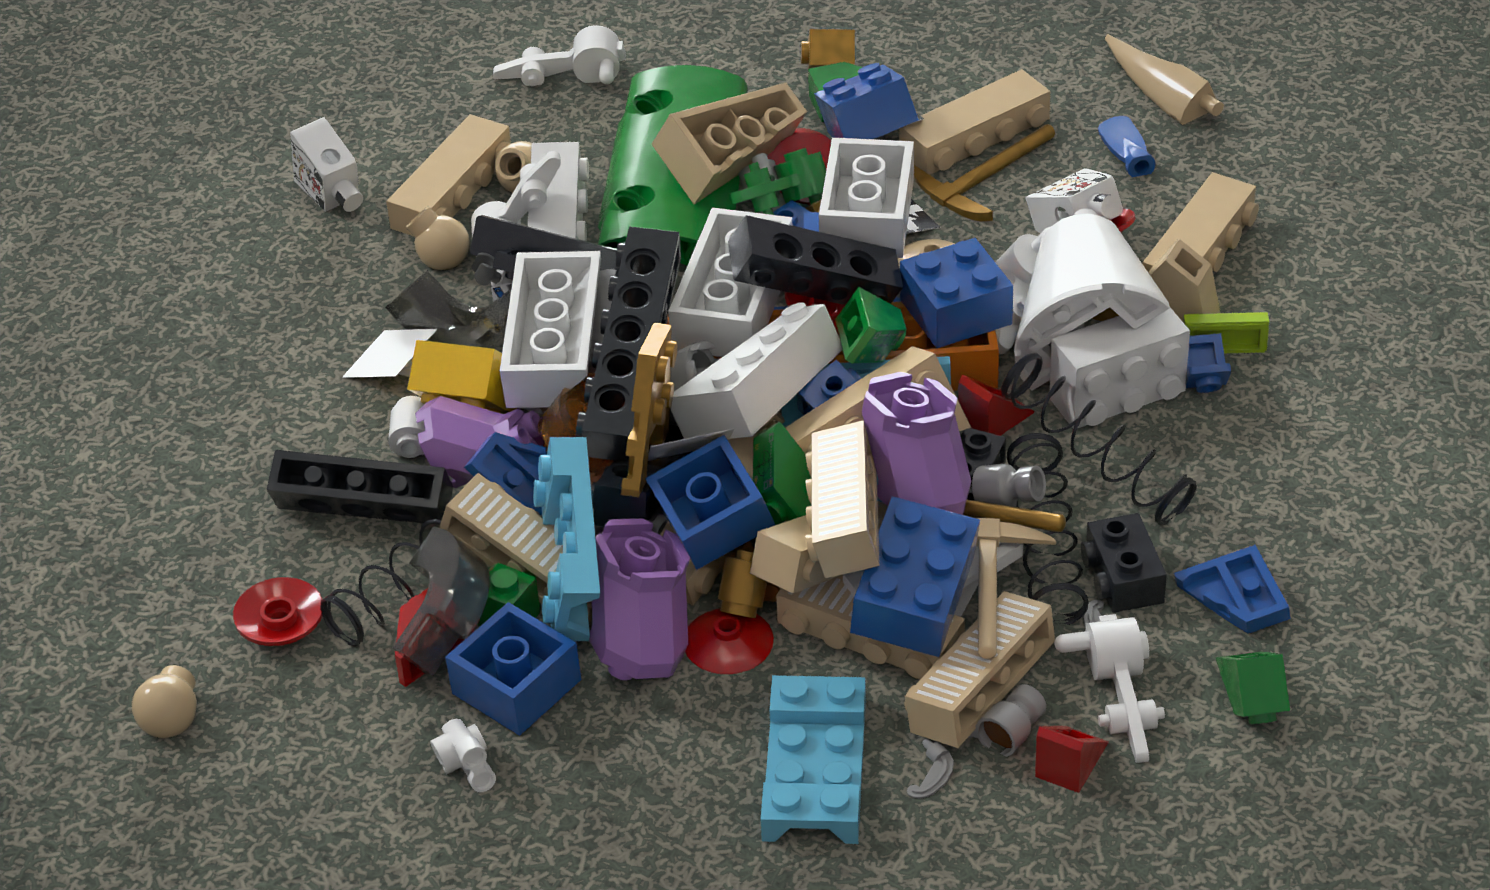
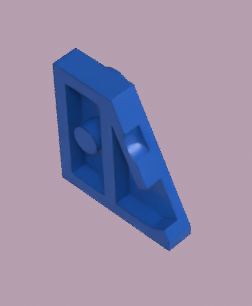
(510, 465)
(1237, 589)

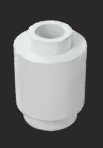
(404, 429)

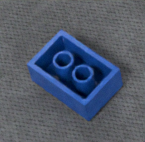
(919, 577)

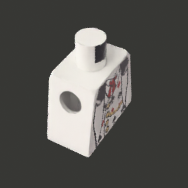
(325, 166)
(1078, 191)

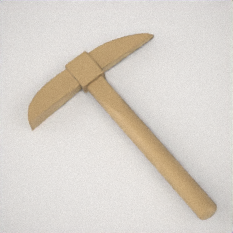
(989, 535)

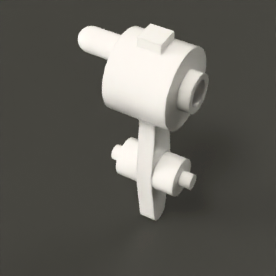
(593, 59)
(528, 193)
(1018, 266)
(1117, 652)

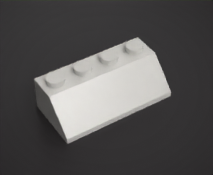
(548, 325)

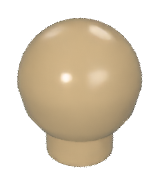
(510, 162)
(439, 239)
(166, 702)

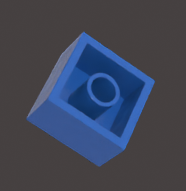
(866, 104)
(956, 292)
(710, 501)
(513, 668)

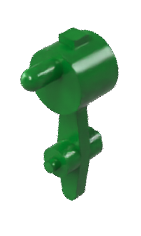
(796, 178)

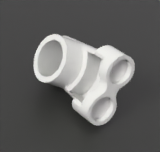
(464, 749)

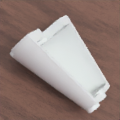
(1077, 275)

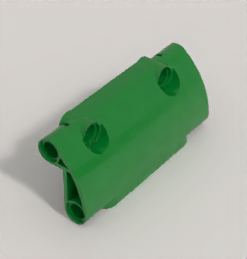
(639, 184)

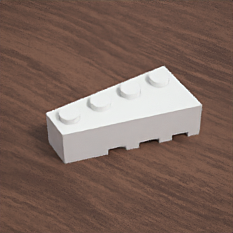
(566, 193)
(758, 375)

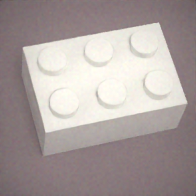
(868, 191)
(1119, 366)

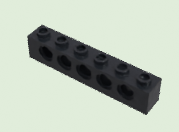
(639, 299)

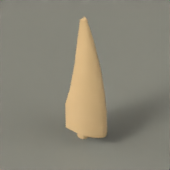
(1167, 84)

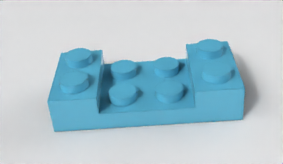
(567, 504)
(814, 756)

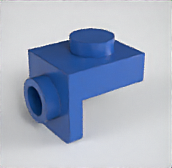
(1207, 363)

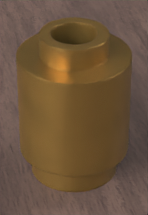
(740, 589)

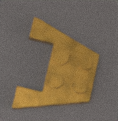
(651, 404)

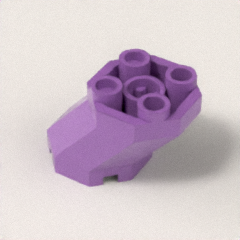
(459, 429)
(916, 442)
(642, 600)

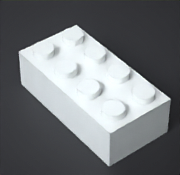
(709, 301)

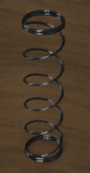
(1048, 470)
(1164, 500)
(326, 610)

